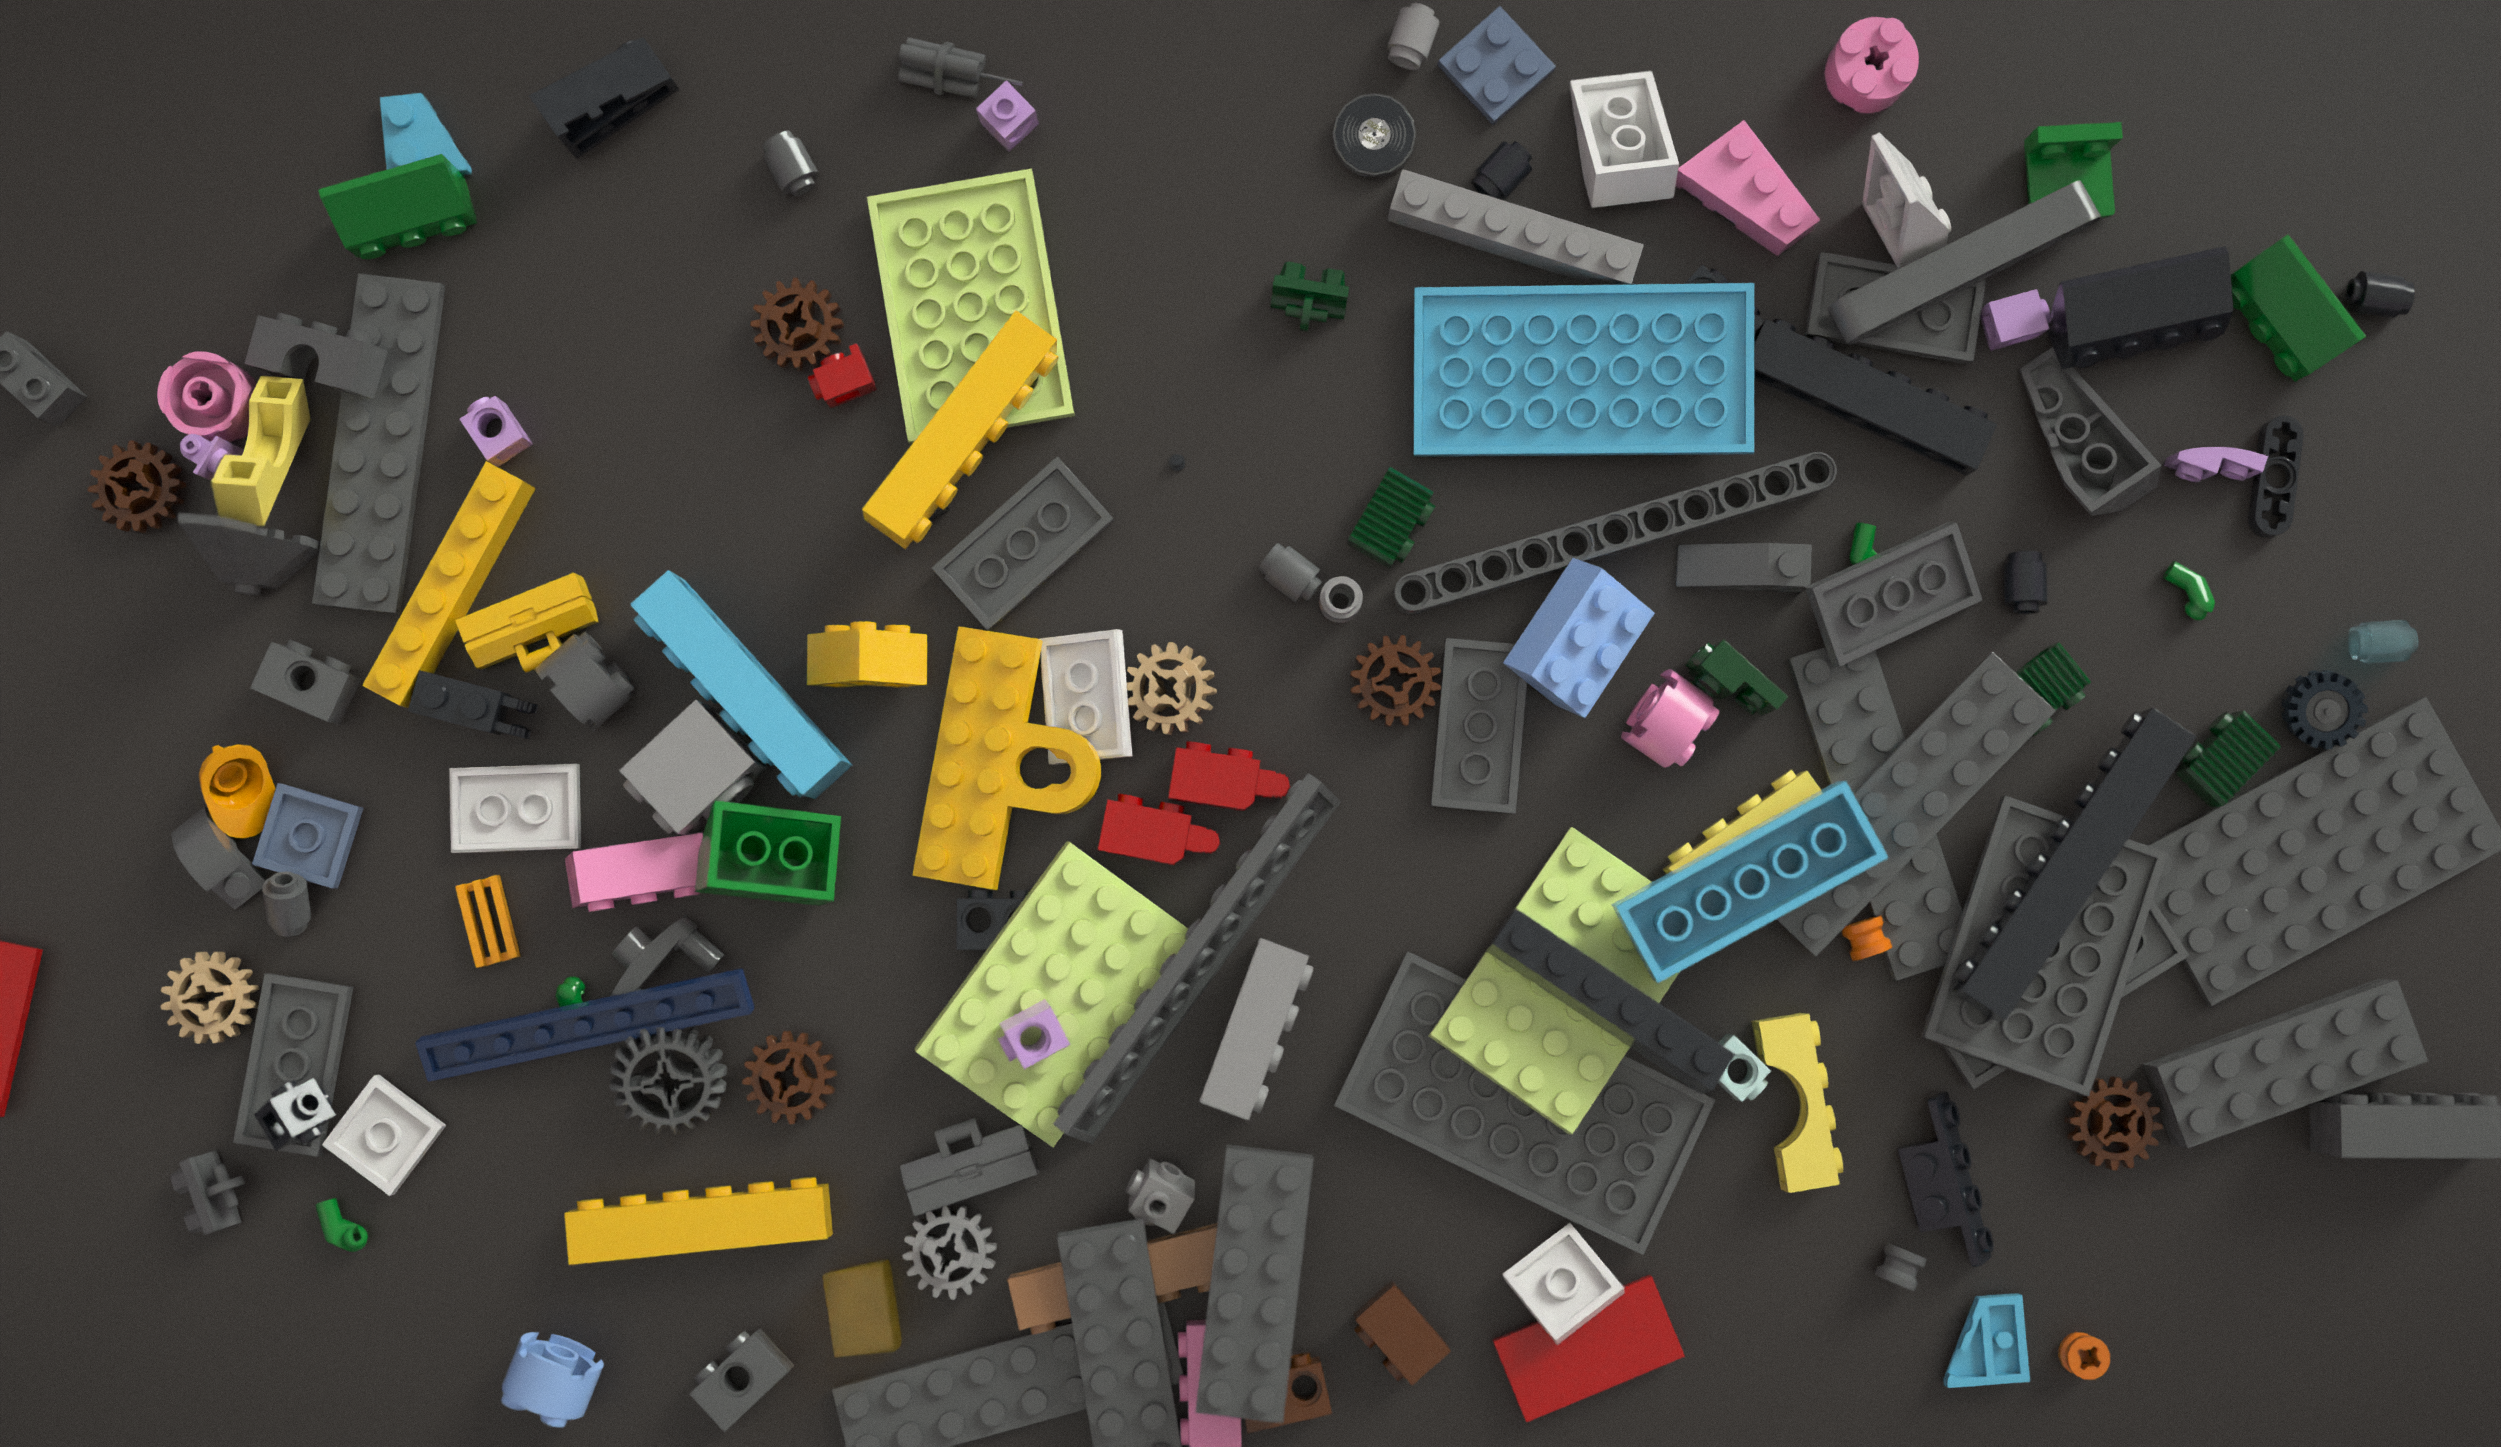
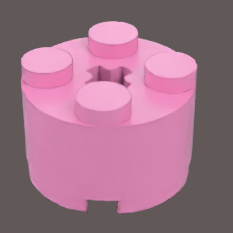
(1881, 43)
(204, 375)
(1670, 720)

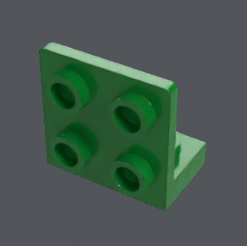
(2070, 154)

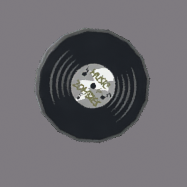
(1374, 135)

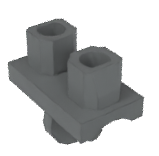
(210, 1192)

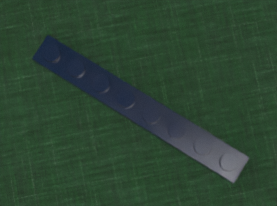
(584, 1025)

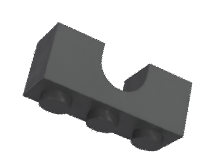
(344, 362)

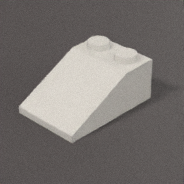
(1623, 139)
(1902, 205)

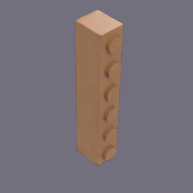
(1176, 1264)

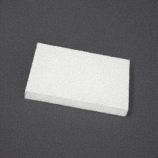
(1088, 690)
(515, 808)

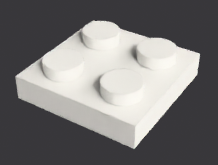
(384, 1135)
(1563, 1283)

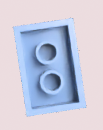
(1579, 637)

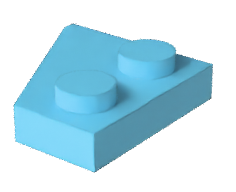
(416, 133)
(1991, 1344)

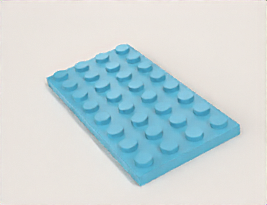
(1584, 370)

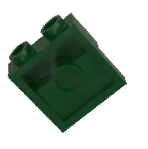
(1723, 670)

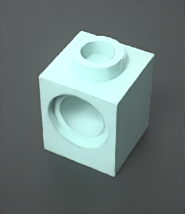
(1754, 1080)

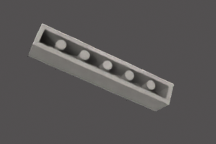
(1513, 231)

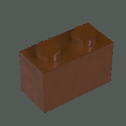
(1400, 1333)

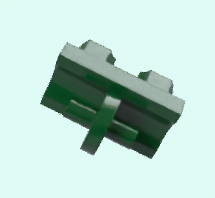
(1309, 298)

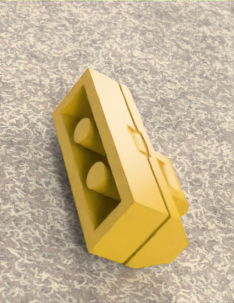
(526, 618)

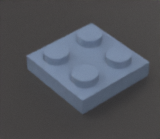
(1496, 65)
(307, 835)

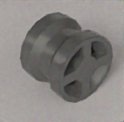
(1900, 1266)

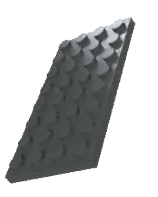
(2321, 850)
(1603, 1176)

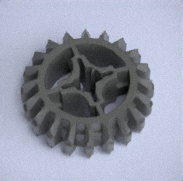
(652, 1081)

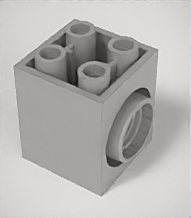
(690, 767)

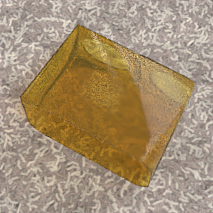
(862, 1309)

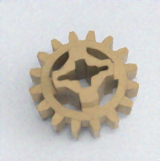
(1156, 700)
(205, 981)

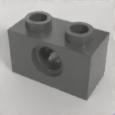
(36, 381)
(281, 679)
(723, 1398)

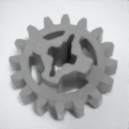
(931, 1244)

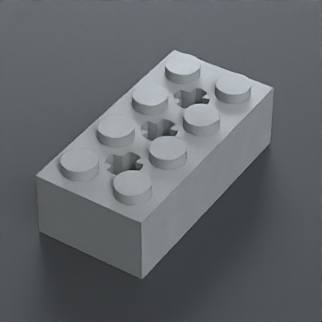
(1254, 1030)

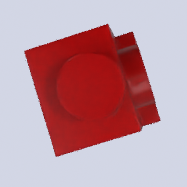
(842, 378)

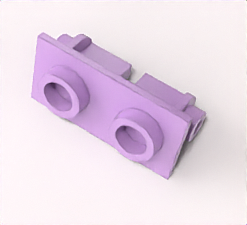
(207, 453)

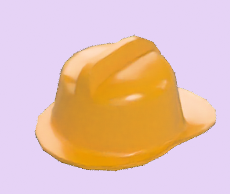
(237, 789)

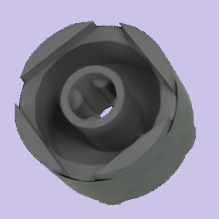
(586, 681)

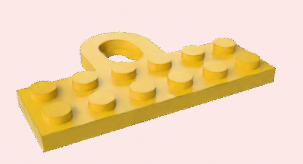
(980, 757)

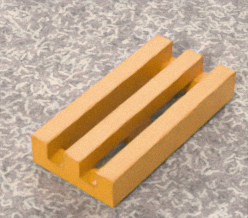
(471, 924)

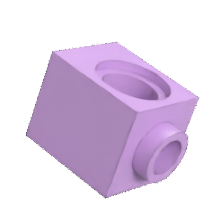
(1007, 116)
(2015, 319)
(507, 443)
(1050, 1041)

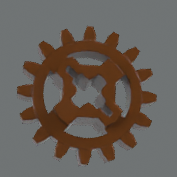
(803, 308)
(143, 469)
(1391, 662)
(772, 1071)
(2126, 1135)

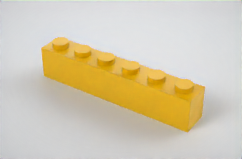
(960, 431)
(449, 583)
(698, 1223)

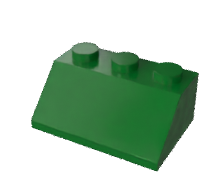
(399, 206)
(2292, 309)
(769, 854)

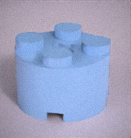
(551, 1378)

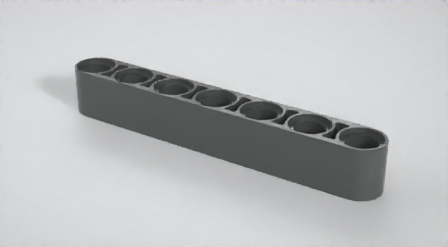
(1964, 262)

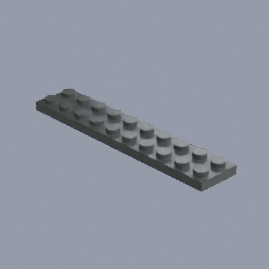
(1198, 961)

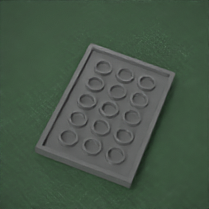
(2073, 1000)

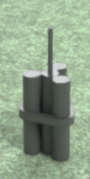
(943, 68)

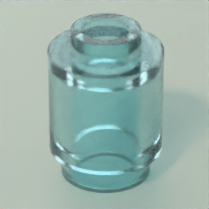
(2382, 641)

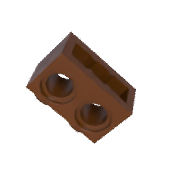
(1296, 1406)

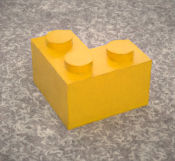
(866, 656)

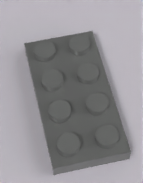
(1938, 332)
(1023, 544)
(1893, 593)
(1478, 729)
(296, 1039)

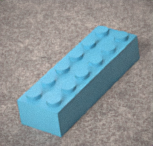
(741, 685)
(1749, 881)

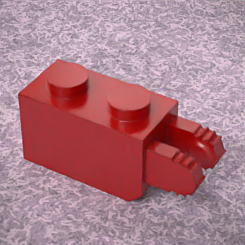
(1222, 779)
(1152, 833)

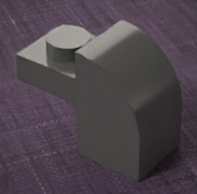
(215, 860)

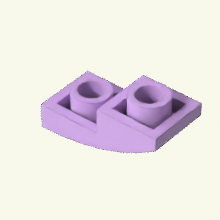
(2205, 462)

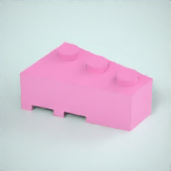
(1748, 189)
(633, 872)

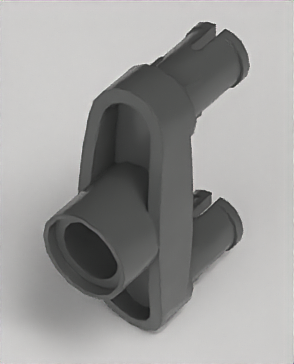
(644, 955)

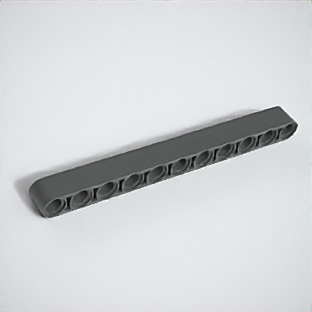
(1630, 520)

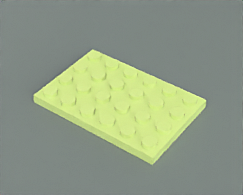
(952, 276)
(1084, 949)
(1525, 1034)

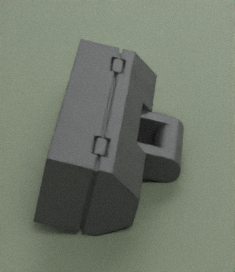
(976, 1170)

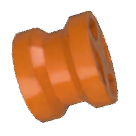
(1866, 938)
(2075, 1350)

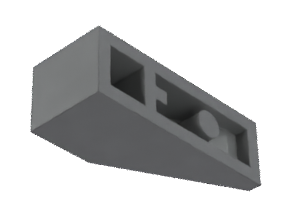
(1744, 566)

